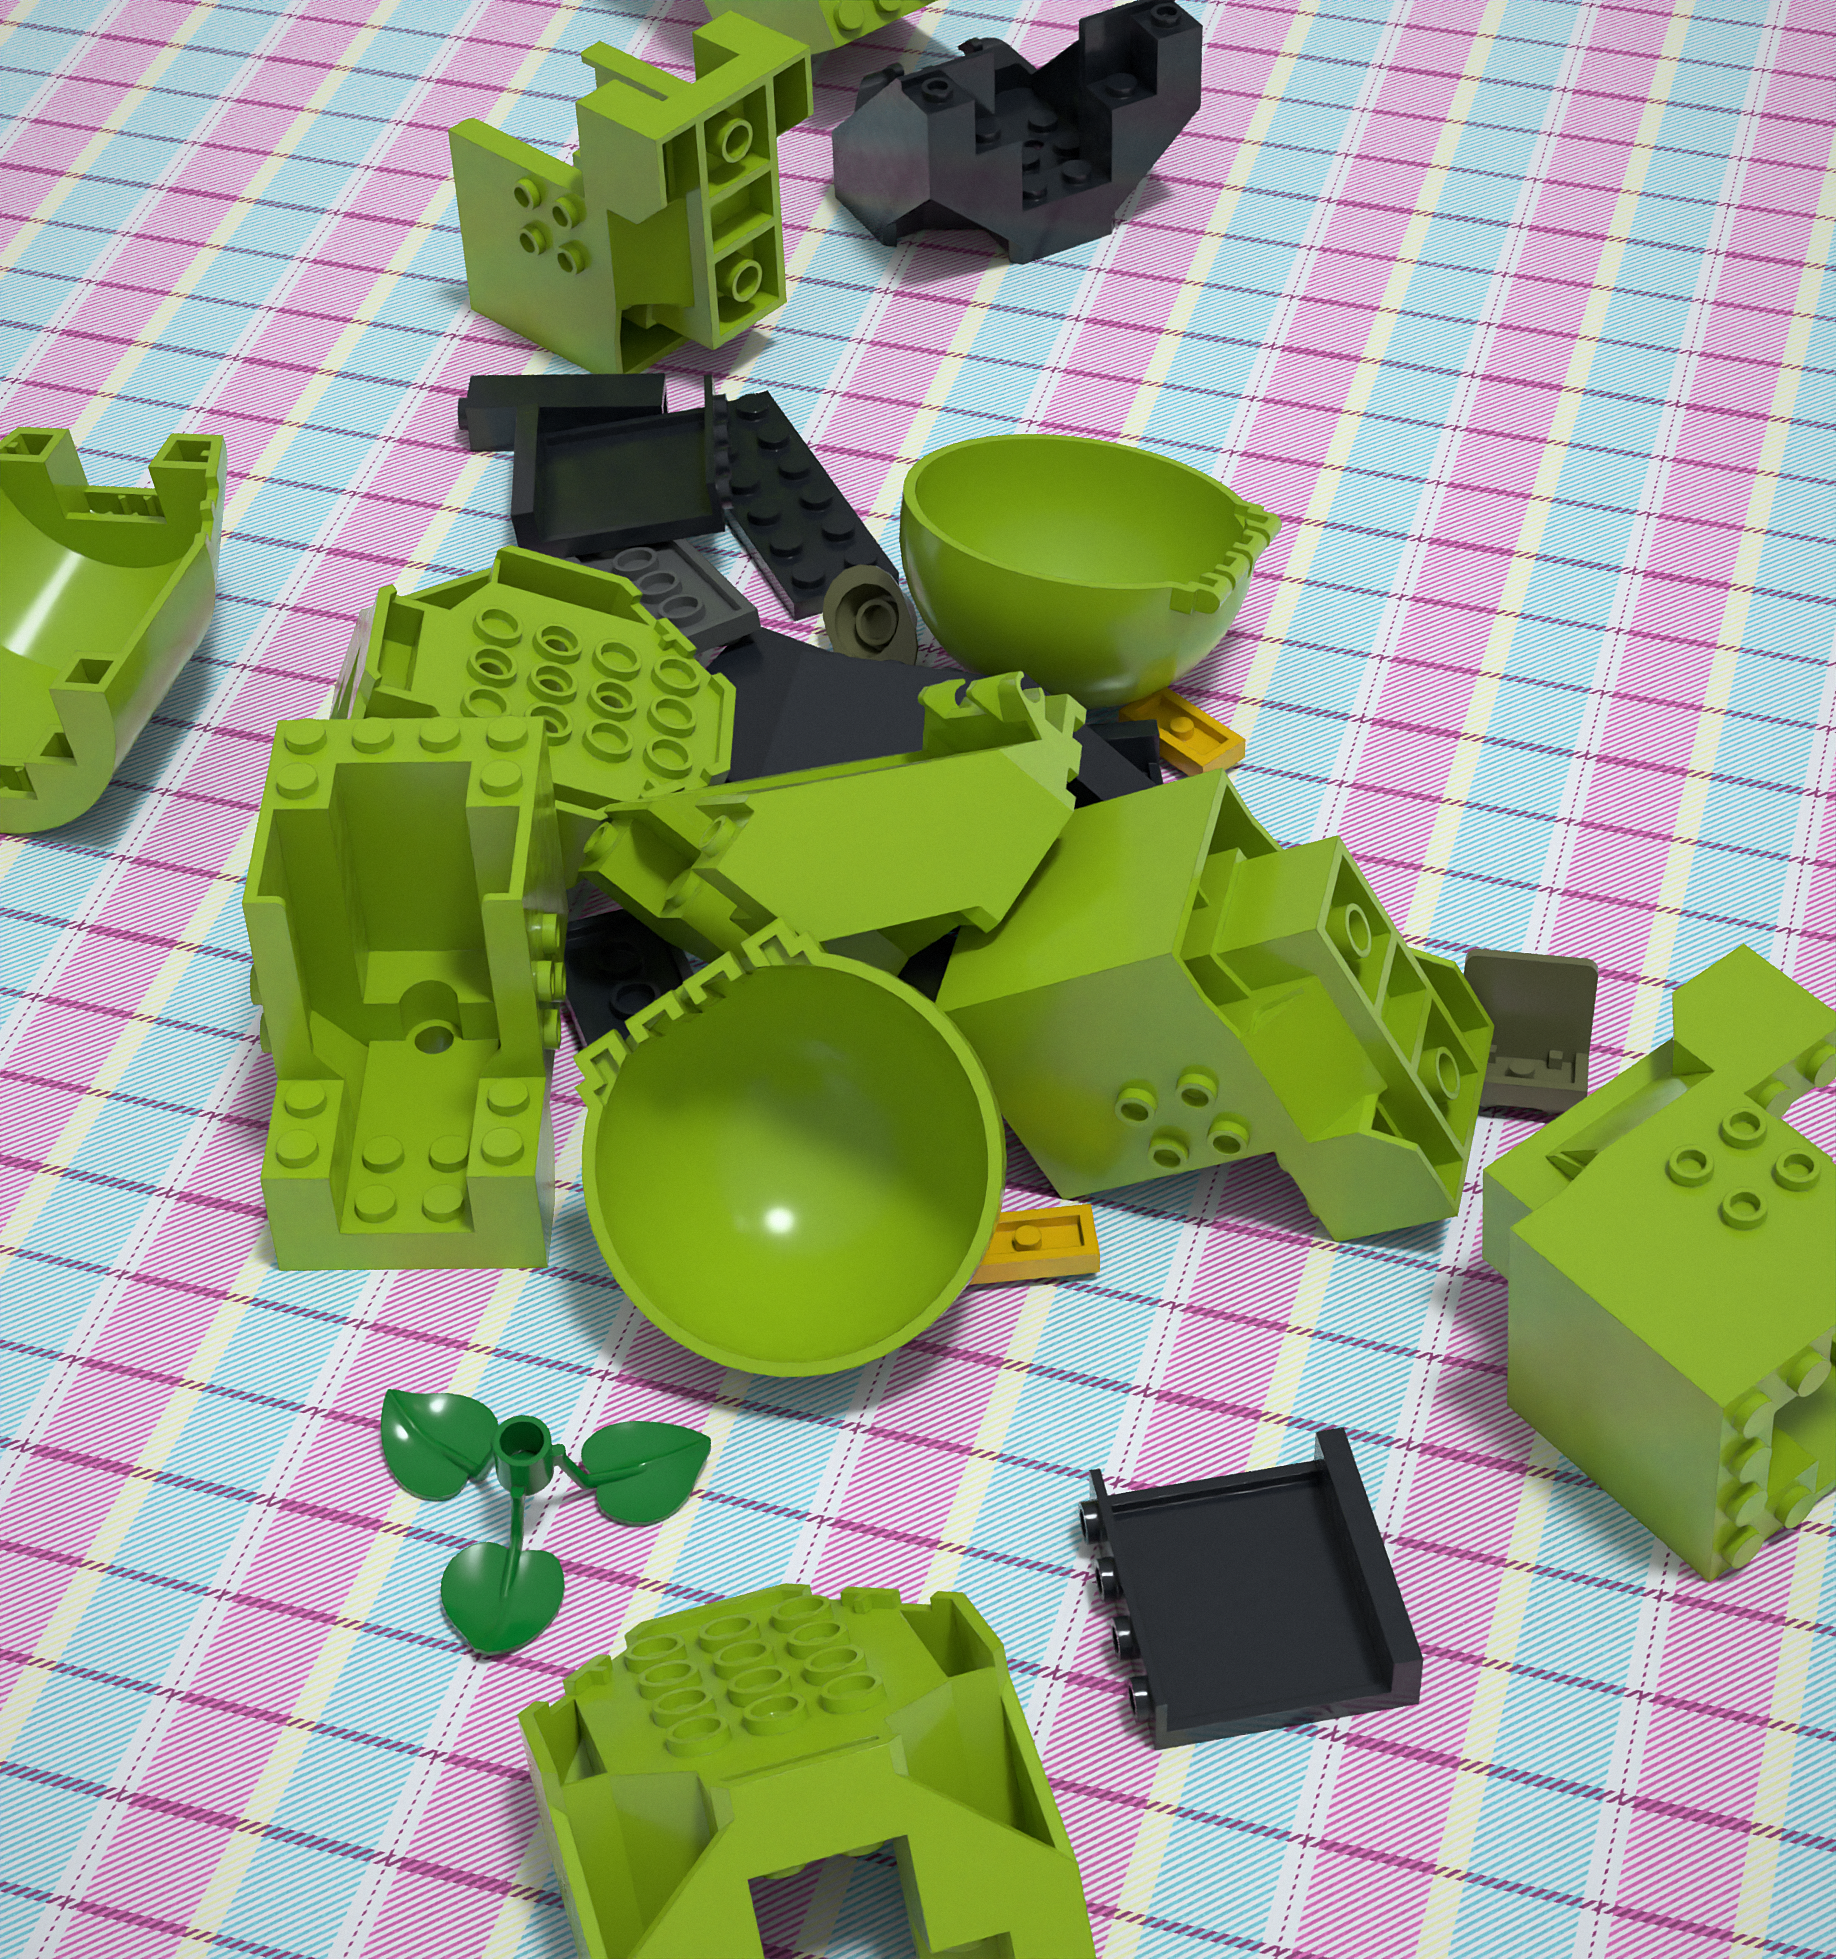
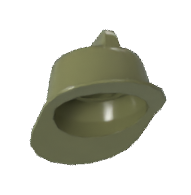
(870, 616)

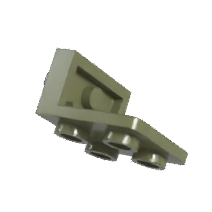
(1540, 1029)

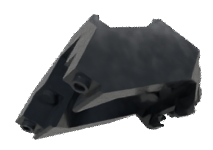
(1018, 146)

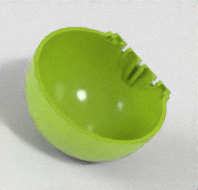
(1076, 561)
(791, 1159)

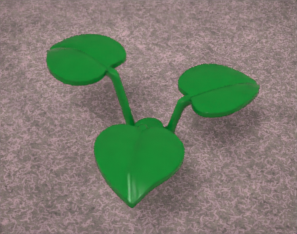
(511, 1595)

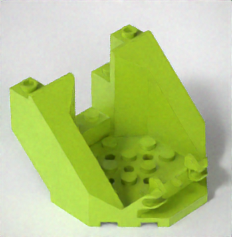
(559, 646)
(861, 849)
(792, 1736)

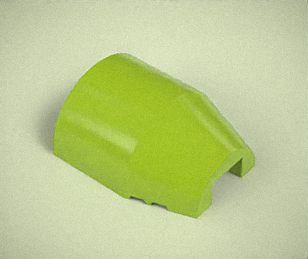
(95, 611)

